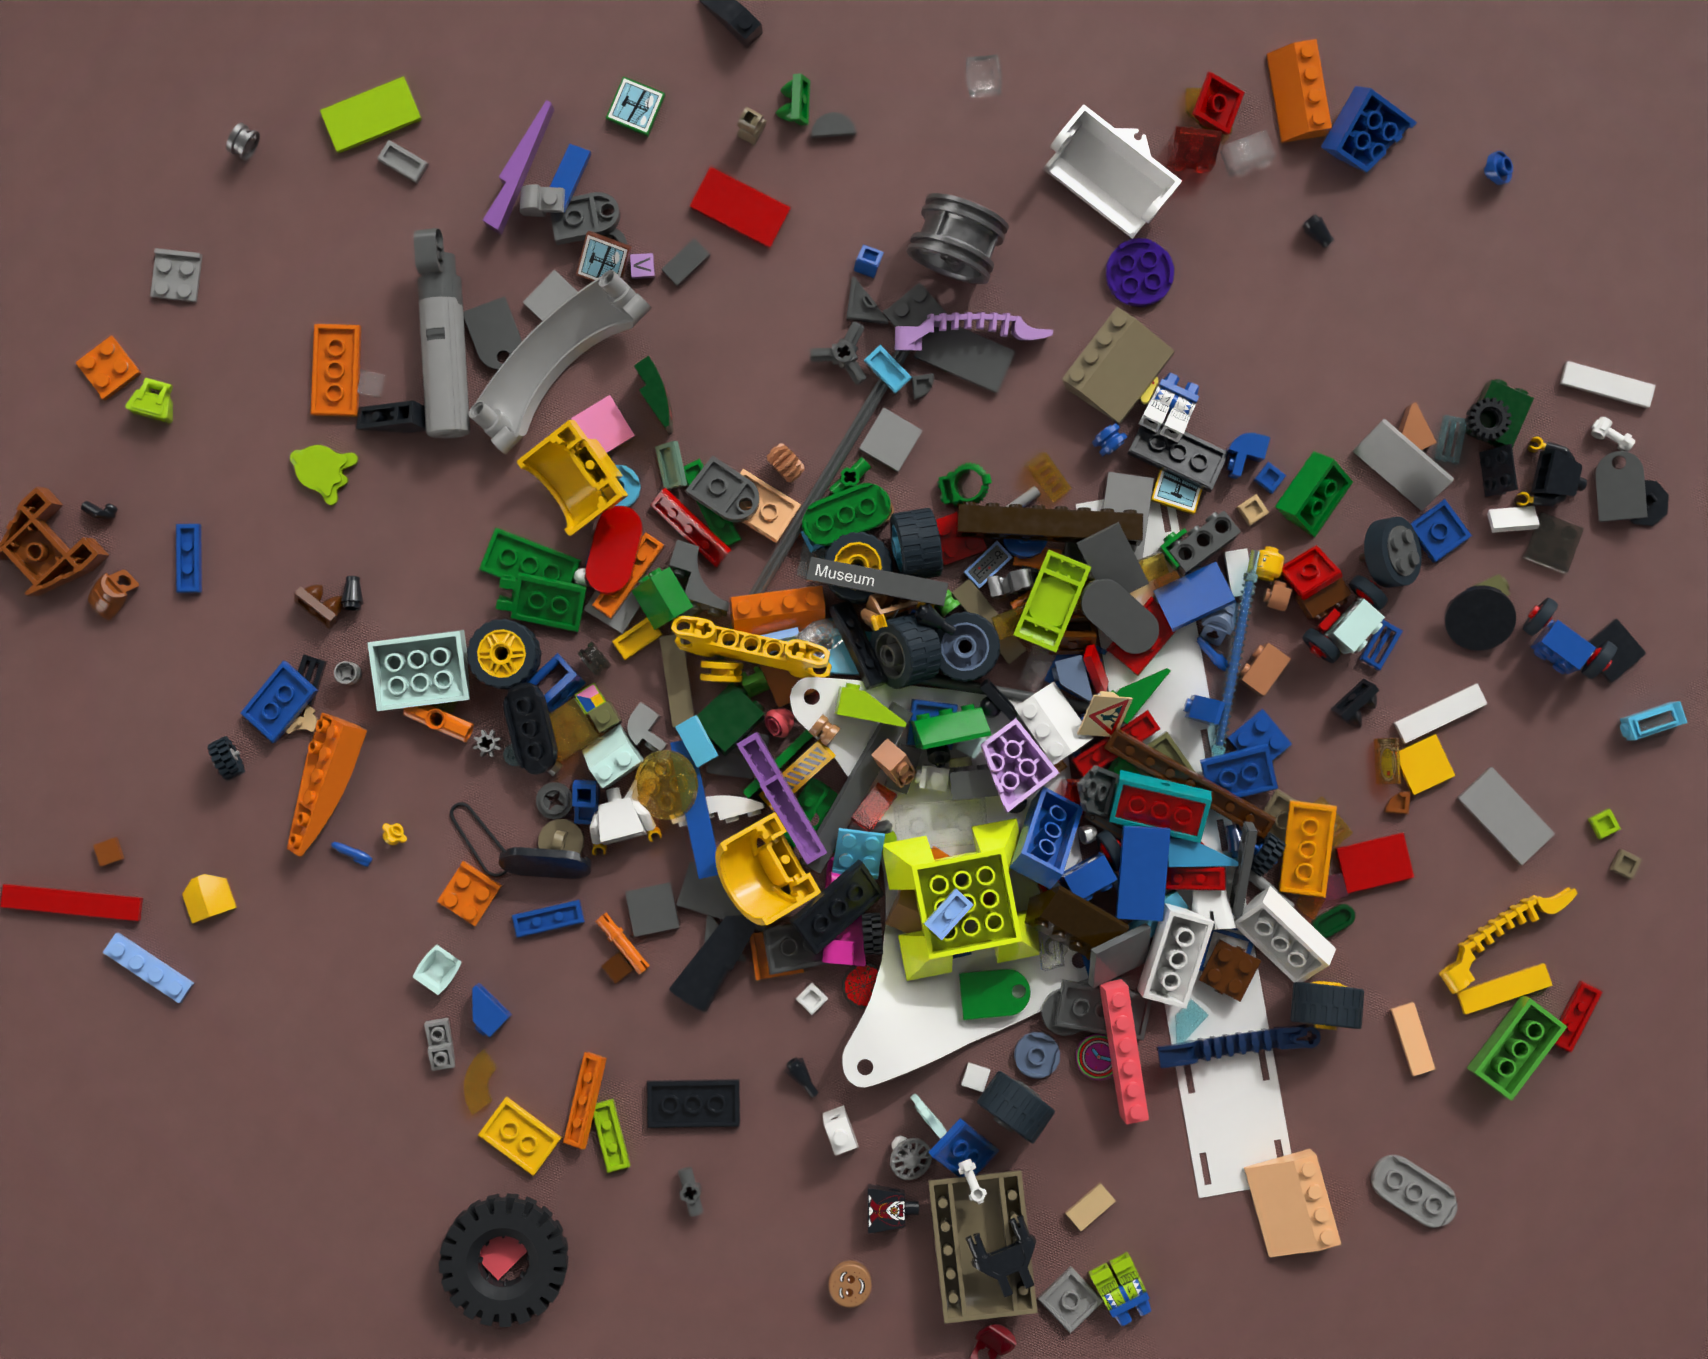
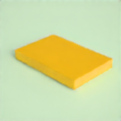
(519, 1136)

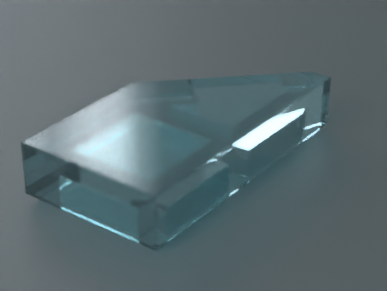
(1188, 1020)

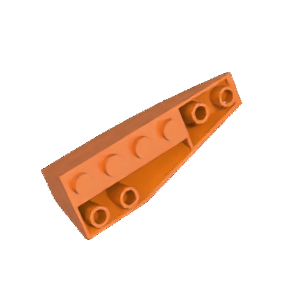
(324, 778)

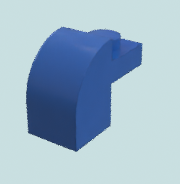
(1246, 446)
(585, 799)

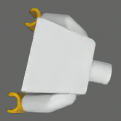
(620, 821)

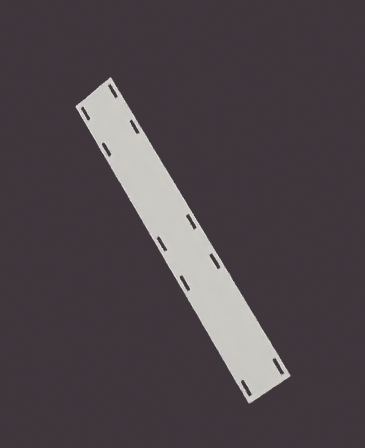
(1233, 1110)

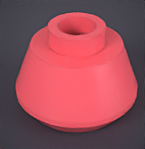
(779, 722)

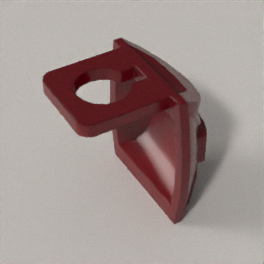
(996, 1339)

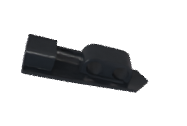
(713, 962)

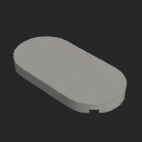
(1414, 1191)

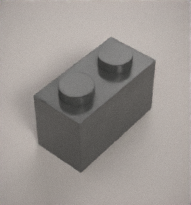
(972, 783)

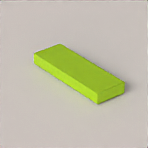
(610, 1136)

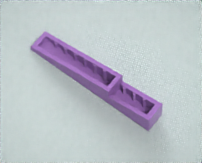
(517, 170)
(781, 797)

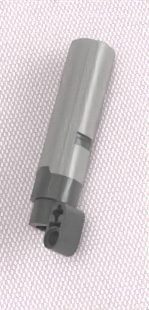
(441, 337)

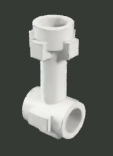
(1602, 428)
(977, 1193)

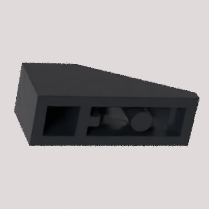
(735, 19)
(392, 417)

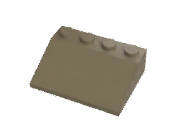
(1117, 366)

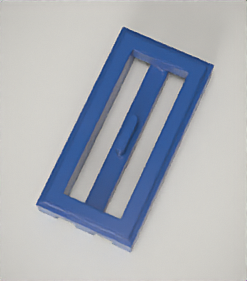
(1371, 661)

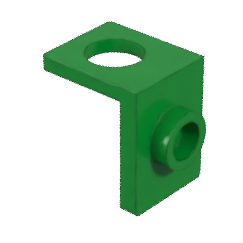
(1171, 538)

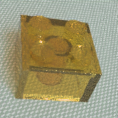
(572, 729)

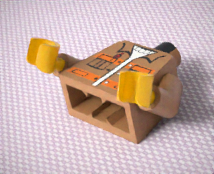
(882, 608)

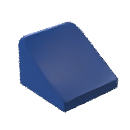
(868, 261)

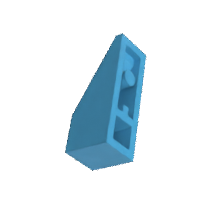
(1194, 854)

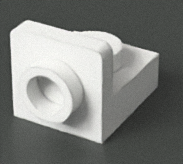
(932, 778)

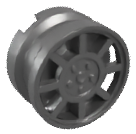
(242, 141)

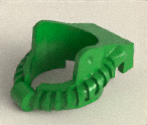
(949, 485)

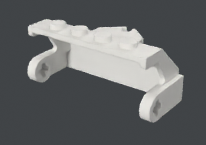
(1111, 171)

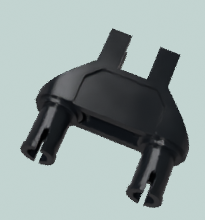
(1006, 1259)

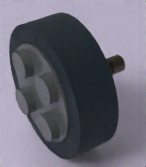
(1392, 552)

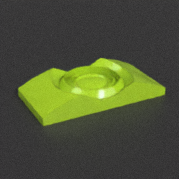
(1052, 601)

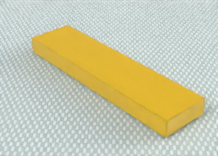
(1504, 988)

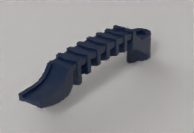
(1264, 1039)

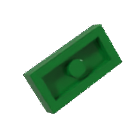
(799, 92)

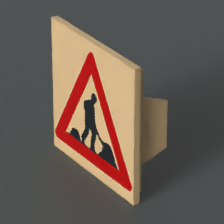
(1104, 714)

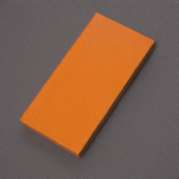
(336, 370)

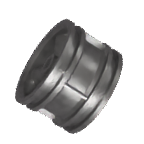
(957, 238)

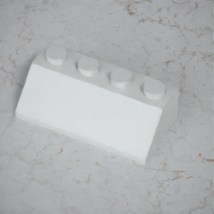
(1284, 936)
(1175, 956)

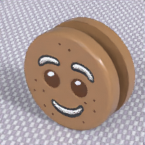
(850, 1283)

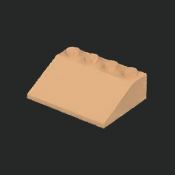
(1292, 1204)

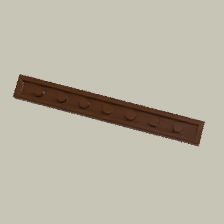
(1167, 769)

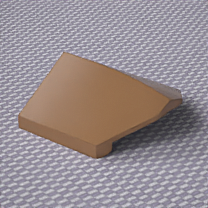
(904, 912)

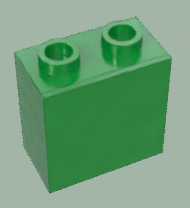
(661, 597)

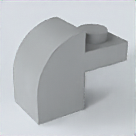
(539, 200)
(639, 728)

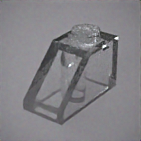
(821, 633)

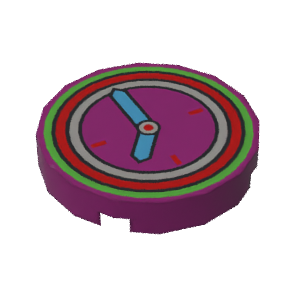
(1094, 1057)

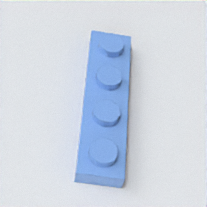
(148, 967)

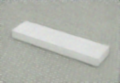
(1607, 384)
(1440, 713)

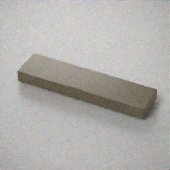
(974, 602)
(677, 680)

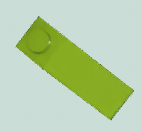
(861, 705)

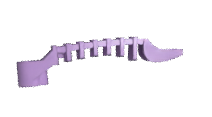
(910, 337)

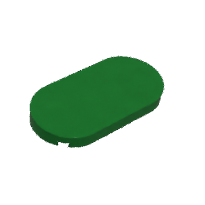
(847, 511)

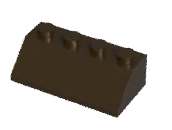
(1072, 920)

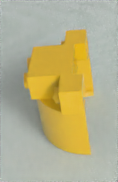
(575, 474)
(756, 874)

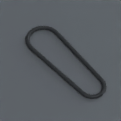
(467, 841)

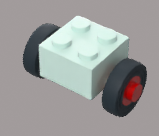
(1353, 625)

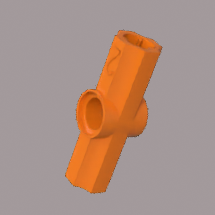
(450, 724)

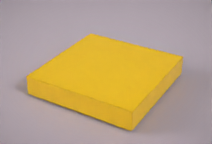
(1424, 764)

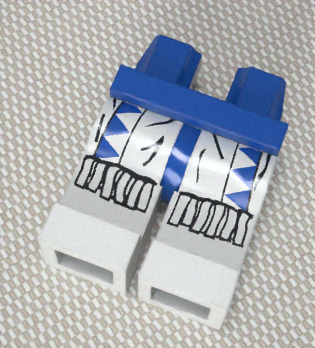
(1171, 399)

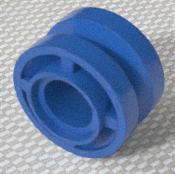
(1109, 439)

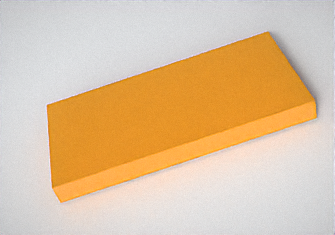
(1307, 848)

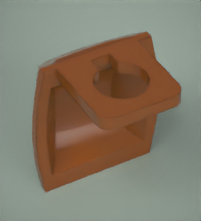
(108, 596)

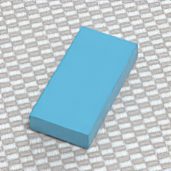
(887, 369)
(696, 741)

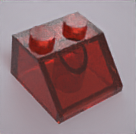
(1193, 149)

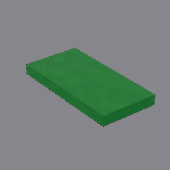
(515, 554)

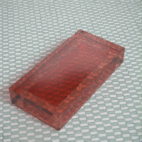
(874, 807)

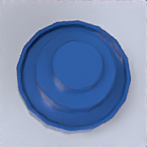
(1499, 168)

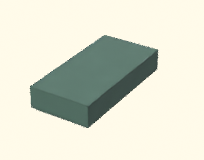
(671, 465)

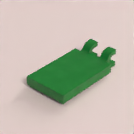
(543, 601)

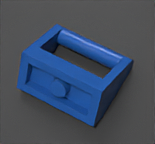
(564, 688)

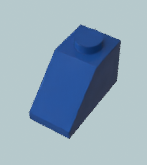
(1204, 709)
(487, 1011)

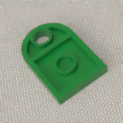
(990, 993)

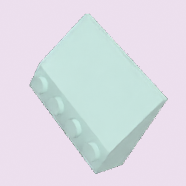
(419, 670)

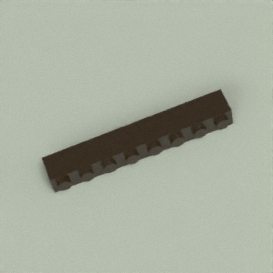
(1043, 524)

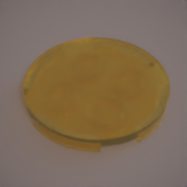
(666, 784)

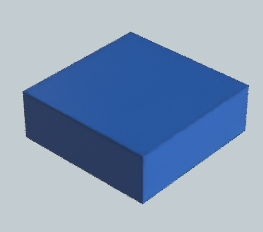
(1269, 477)

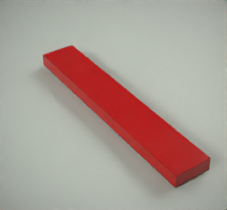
(71, 902)

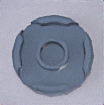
(1036, 1055)

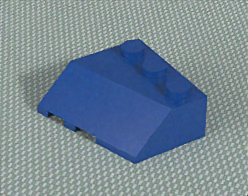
(1366, 129)

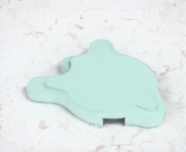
(928, 1116)

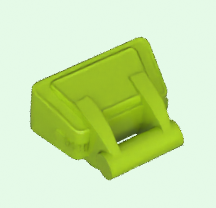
(150, 404)

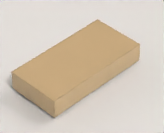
(1090, 1206)

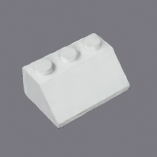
(1052, 722)

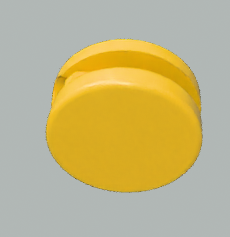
(722, 671)

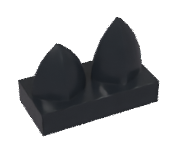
(1349, 706)

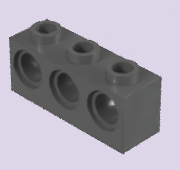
(1215, 540)

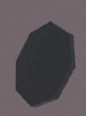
(1656, 502)

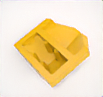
(207, 897)

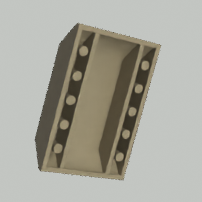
(964, 1289)

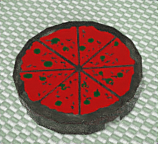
(859, 984)

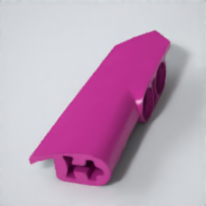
(848, 945)

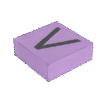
(642, 266)

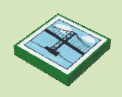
(635, 106)

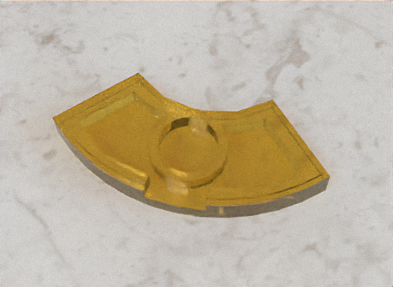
(477, 1082)

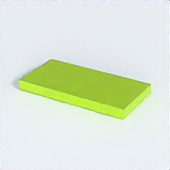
(370, 114)

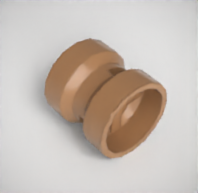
(824, 730)

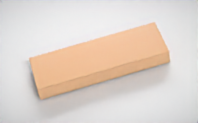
(1412, 1039)

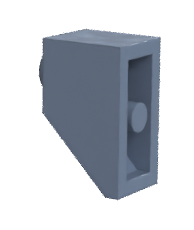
(1073, 677)

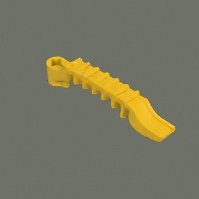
(1457, 974)

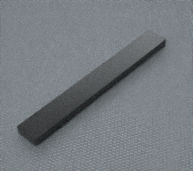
(856, 787)

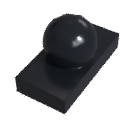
(996, 702)

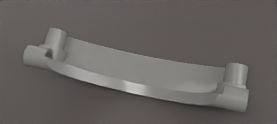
(570, 330)

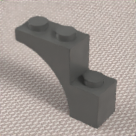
(684, 564)

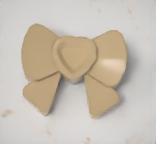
(302, 723)

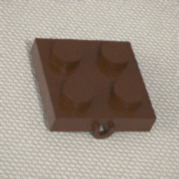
(1229, 970)

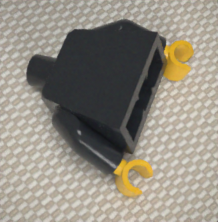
(1555, 475)

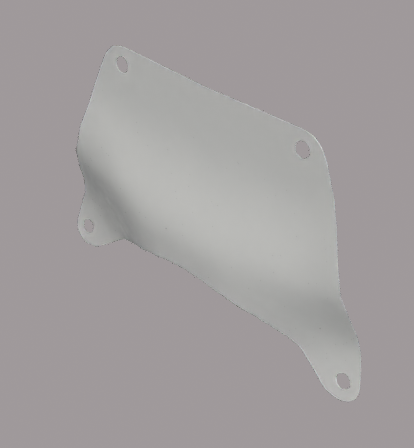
(923, 1017)

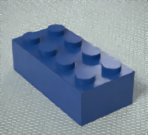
(1046, 838)

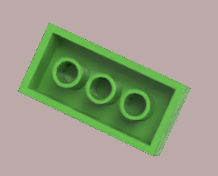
(1516, 1047)

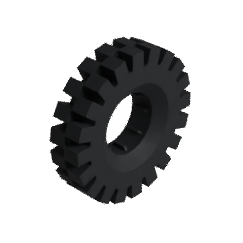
(498, 1299)

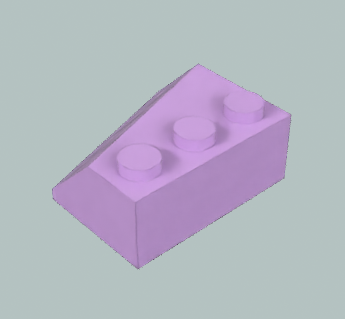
(1016, 764)

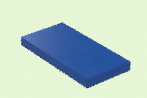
(1142, 873)

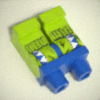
(1124, 1295)

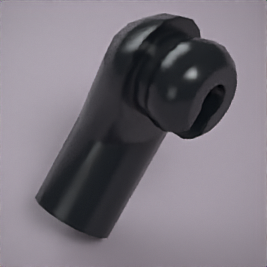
(96, 512)

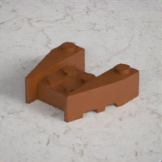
(40, 551)

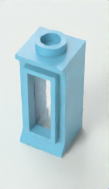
(1652, 720)

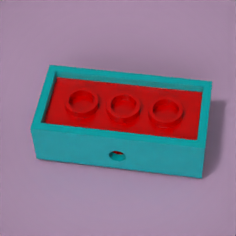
(1162, 804)

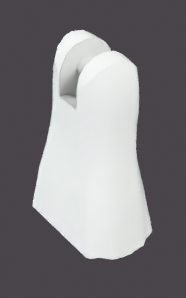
(1214, 906)

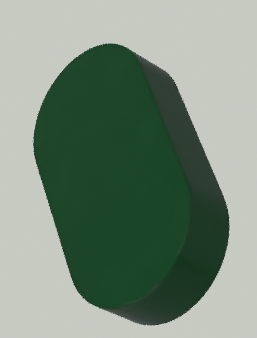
(1334, 920)

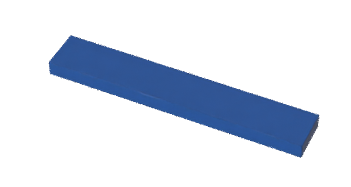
(699, 824)

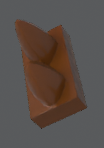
(324, 612)

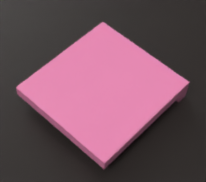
(604, 423)

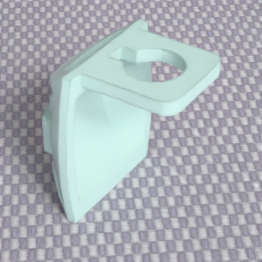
(437, 969)

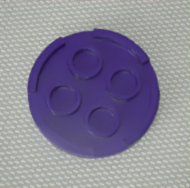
(1139, 272)

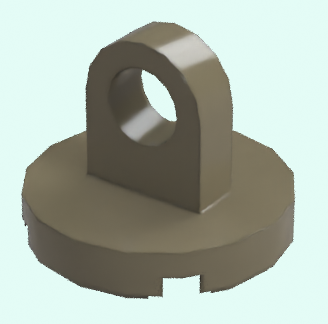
(561, 835)

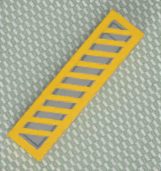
(805, 768)

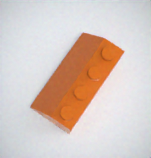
(1299, 91)
(777, 610)

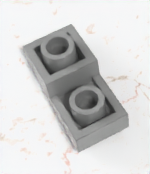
(440, 1044)

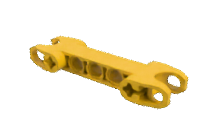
(709, 641)

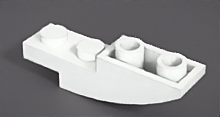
(728, 808)

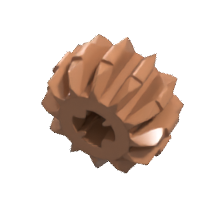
(785, 462)

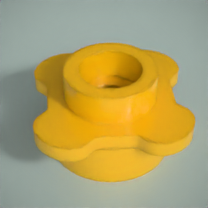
(393, 834)

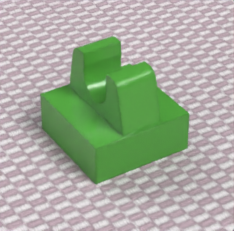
(755, 683)

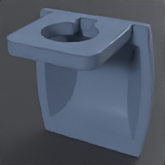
(1220, 621)

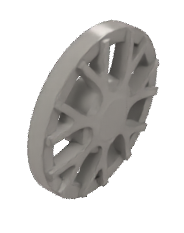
(910, 1159)

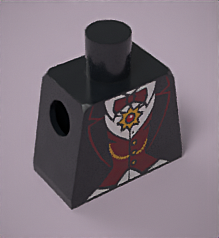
(888, 1208)

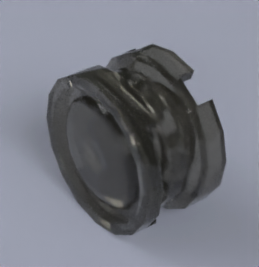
(598, 660)

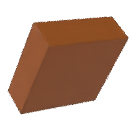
(108, 851)

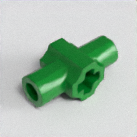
(857, 469)

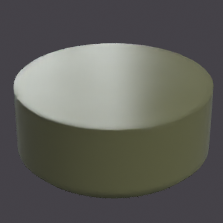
(960, 762)

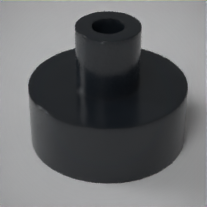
(939, 755)

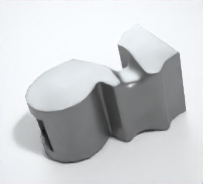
(1013, 583)

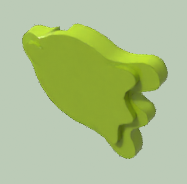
(322, 470)

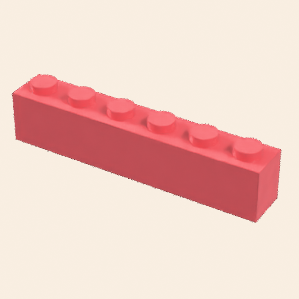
(1124, 1051)

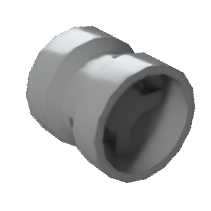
(347, 669)

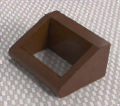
(1076, 641)

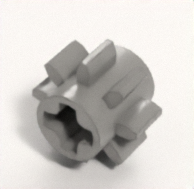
(494, 746)

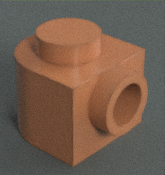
(1277, 596)

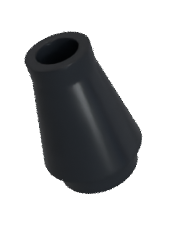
(1317, 230)
(352, 594)

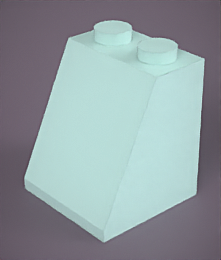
(612, 757)

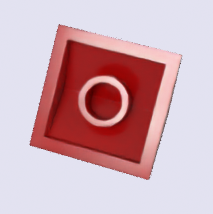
(1217, 103)

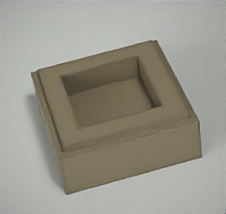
(1625, 864)

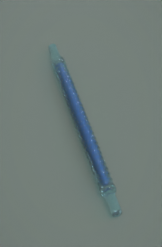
(1250, 578)

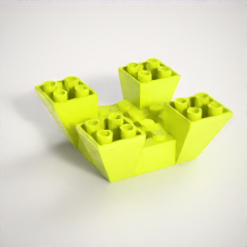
(998, 924)

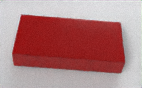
(1325, 624)
(1095, 669)

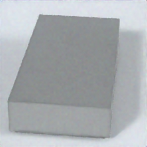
(403, 161)

